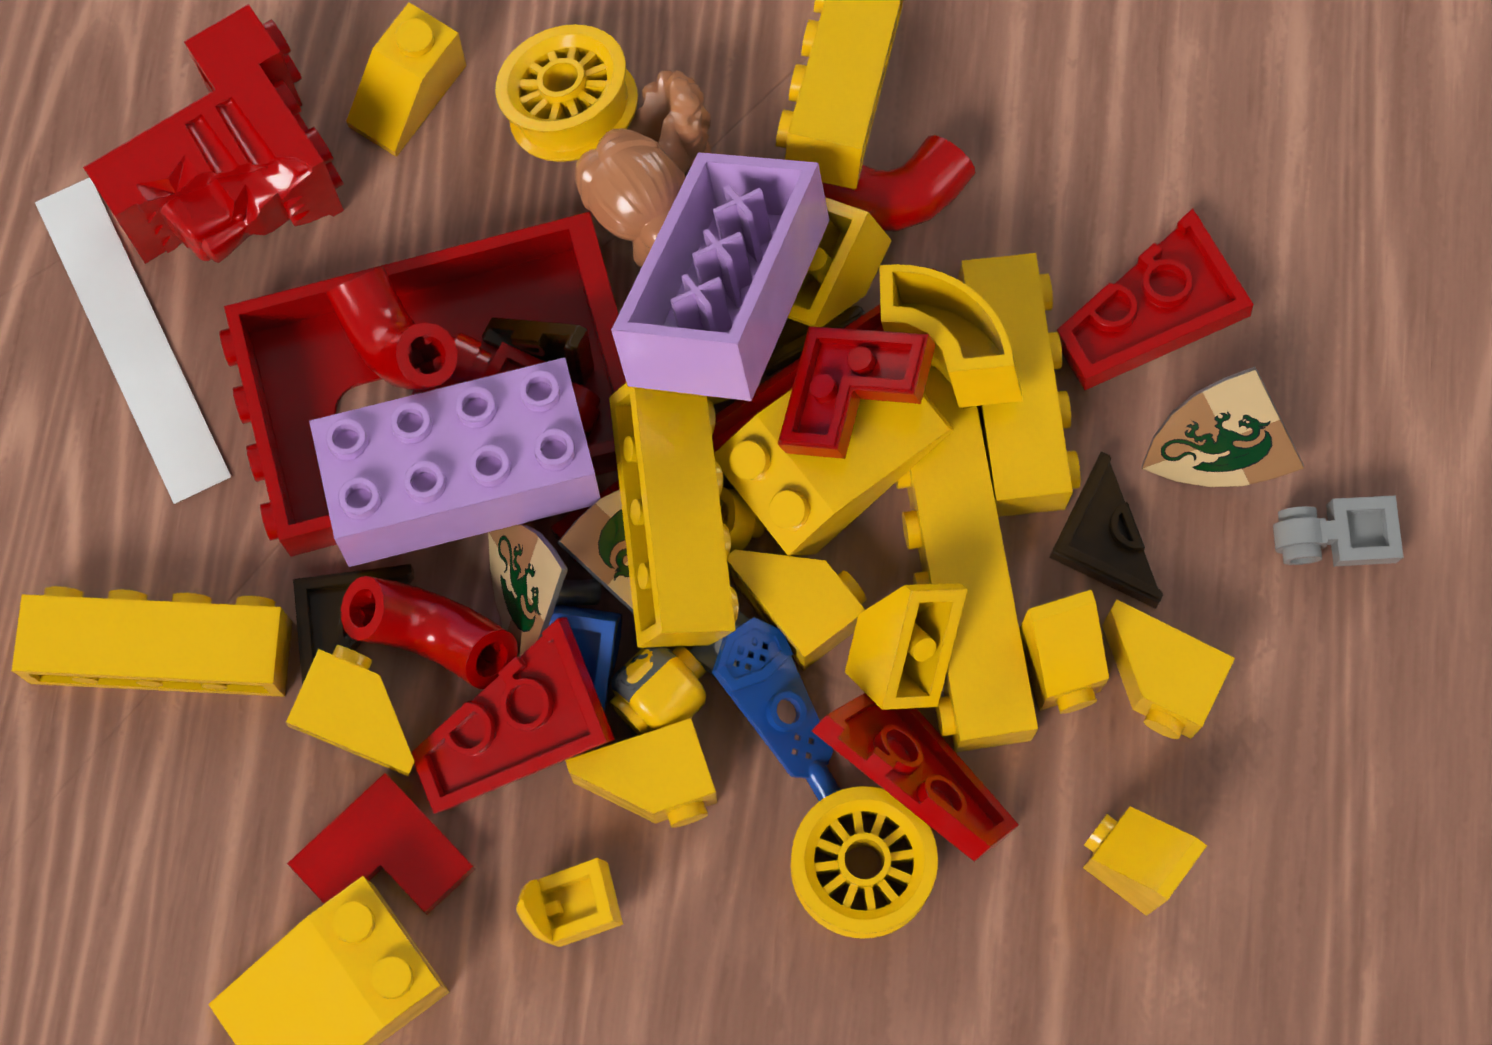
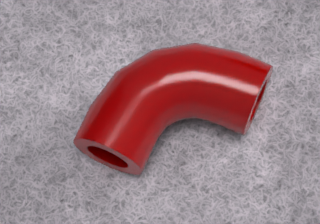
(912, 191)
(388, 338)
(428, 626)

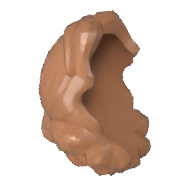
(674, 117)
(629, 187)

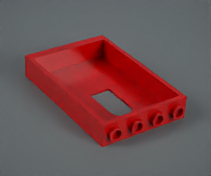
(302, 363)

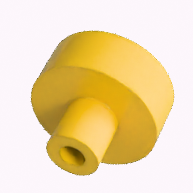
(739, 519)

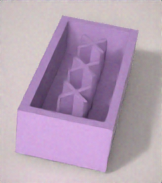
(722, 276)
(454, 462)

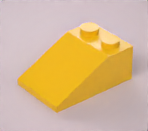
(814, 497)
(333, 979)

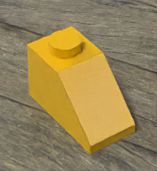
(405, 78)
(841, 266)
(799, 598)
(906, 645)
(1065, 652)
(1165, 671)
(350, 710)
(651, 775)
(1141, 857)

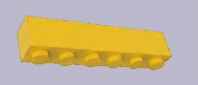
(962, 542)

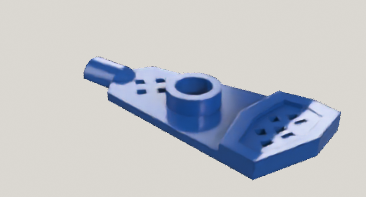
(760, 691)

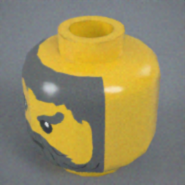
(658, 688)

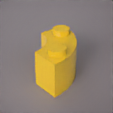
(967, 332)

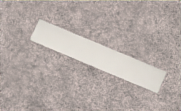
(133, 341)

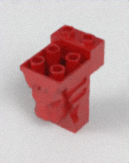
(228, 160)

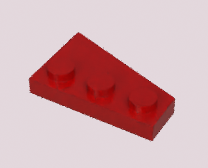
(1158, 306)
(518, 725)
(919, 771)

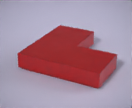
(839, 371)
(383, 833)

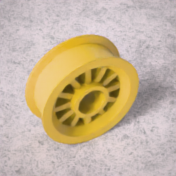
(566, 91)
(825, 816)

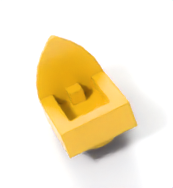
(570, 904)

